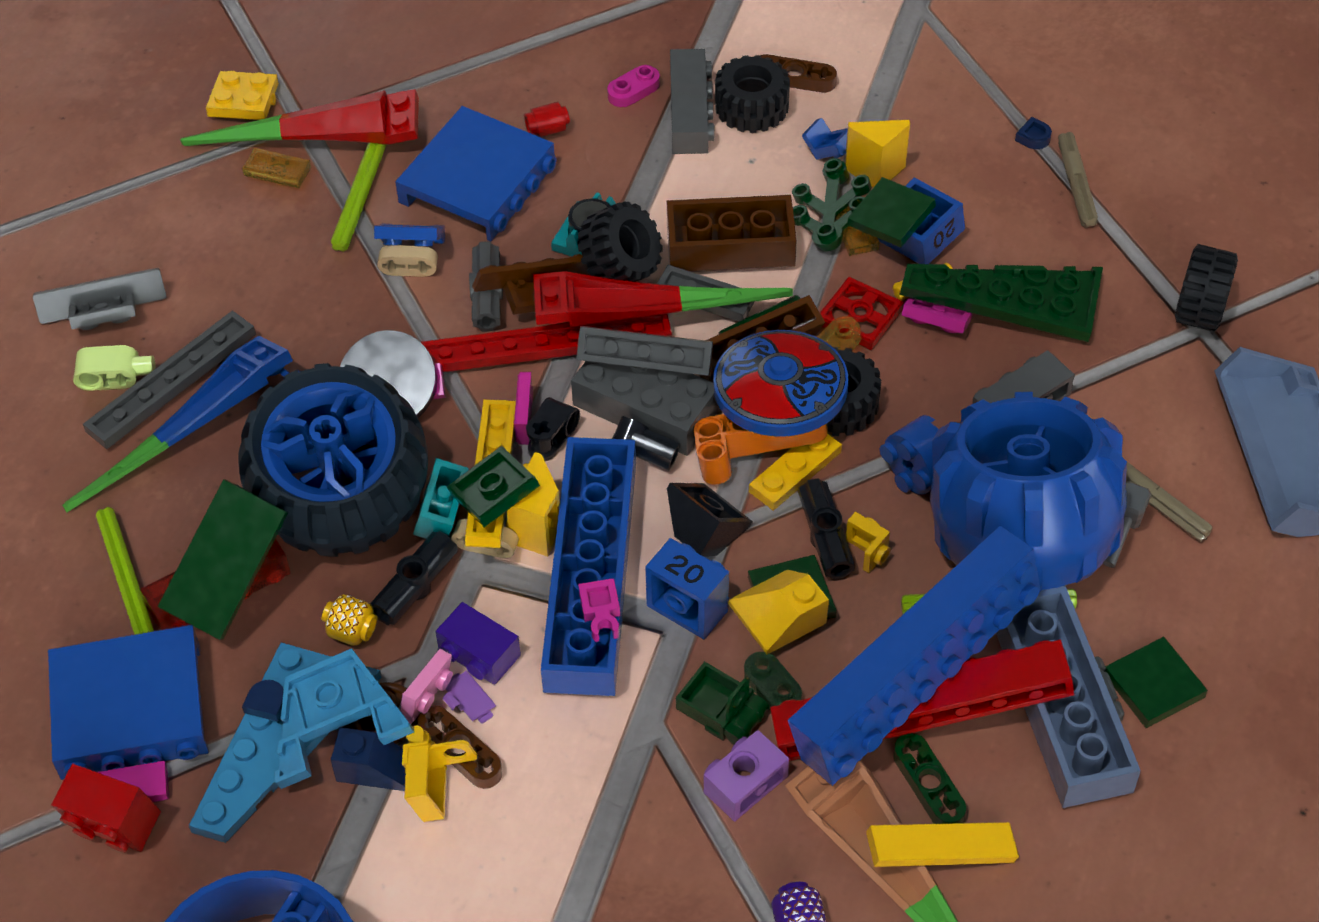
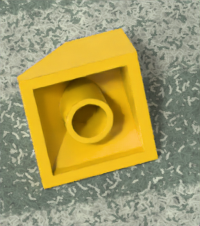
(781, 609)

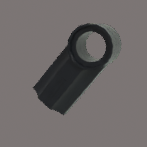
(649, 445)

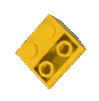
(536, 514)

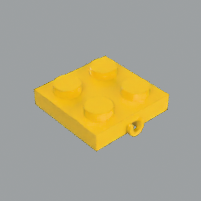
(242, 95)

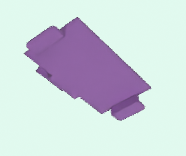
(469, 697)

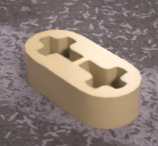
(407, 260)
(508, 542)

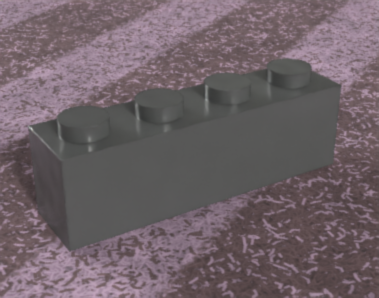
(689, 101)

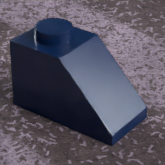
(365, 761)

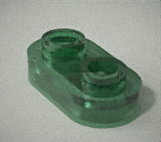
(770, 680)

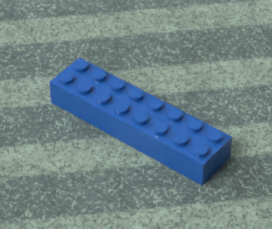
(588, 548)
(915, 655)

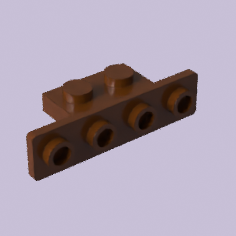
(519, 282)

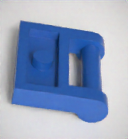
(421, 235)

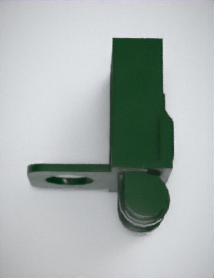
(721, 703)

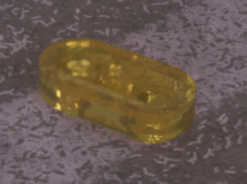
(841, 340)

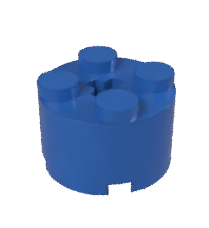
(911, 455)

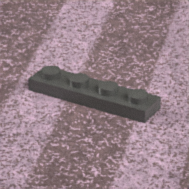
(644, 350)

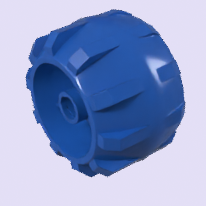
(1036, 473)

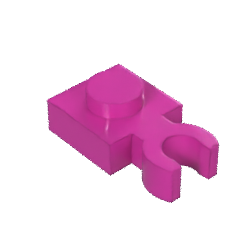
(600, 606)

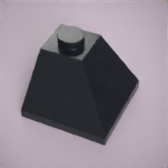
(704, 518)

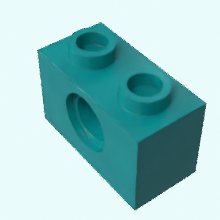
(438, 505)

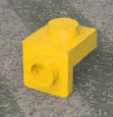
(870, 538)

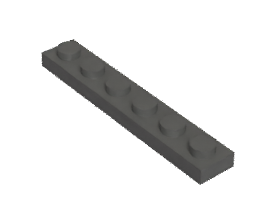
(169, 379)

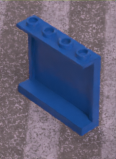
(478, 170)
(126, 701)

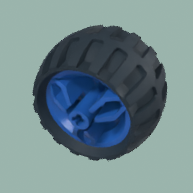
(317, 423)

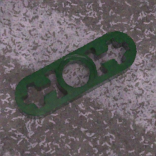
(928, 765)

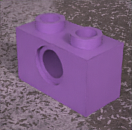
(739, 793)

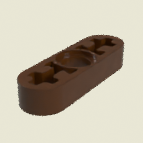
(815, 69)
(457, 731)

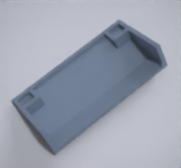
(1278, 428)

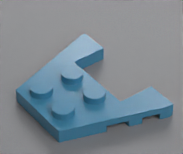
(328, 699)

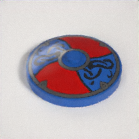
(780, 383)

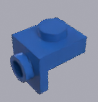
(824, 142)

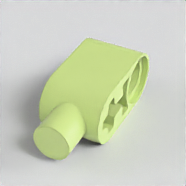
(110, 367)

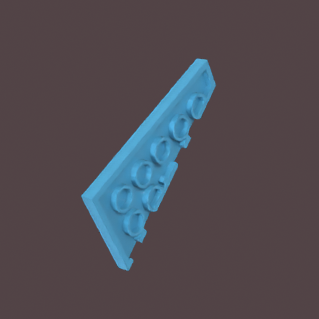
(251, 758)

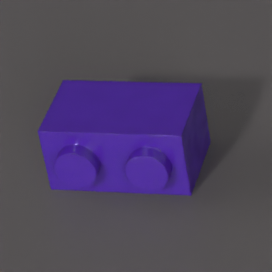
(478, 643)

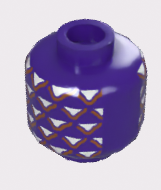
(798, 904)

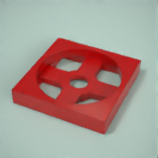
(870, 295)

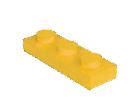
(792, 471)

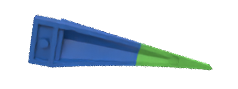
(235, 380)

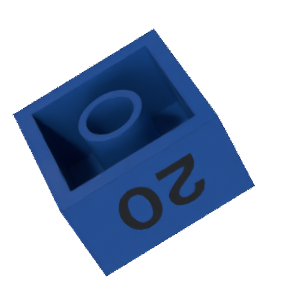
(938, 228)
(687, 588)

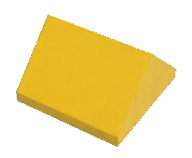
(877, 148)

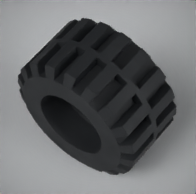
(752, 93)
(620, 243)
(1206, 287)
(863, 394)

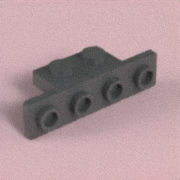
(100, 300)

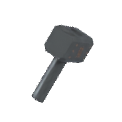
(1136, 506)

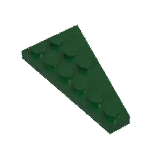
(1019, 294)

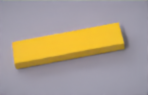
(941, 844)

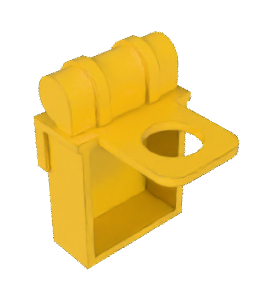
(426, 772)

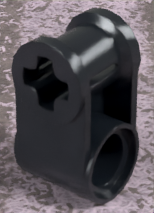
(551, 427)

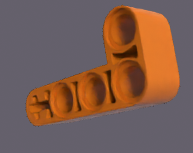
(721, 439)

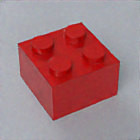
(105, 809)

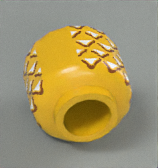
(349, 620)

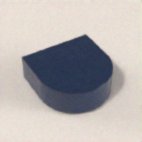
(1034, 134)
(264, 700)

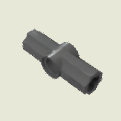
(485, 303)

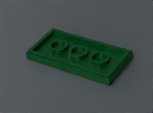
(223, 559)

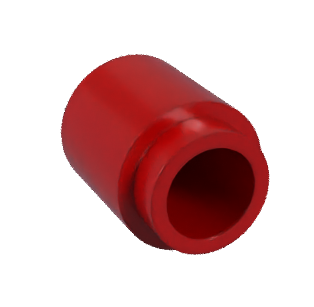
(547, 119)

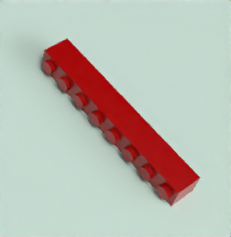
(979, 689)

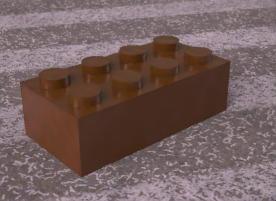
(731, 233)

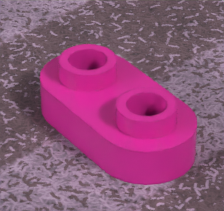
(633, 86)

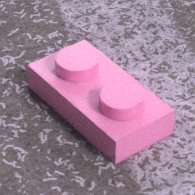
(422, 690)

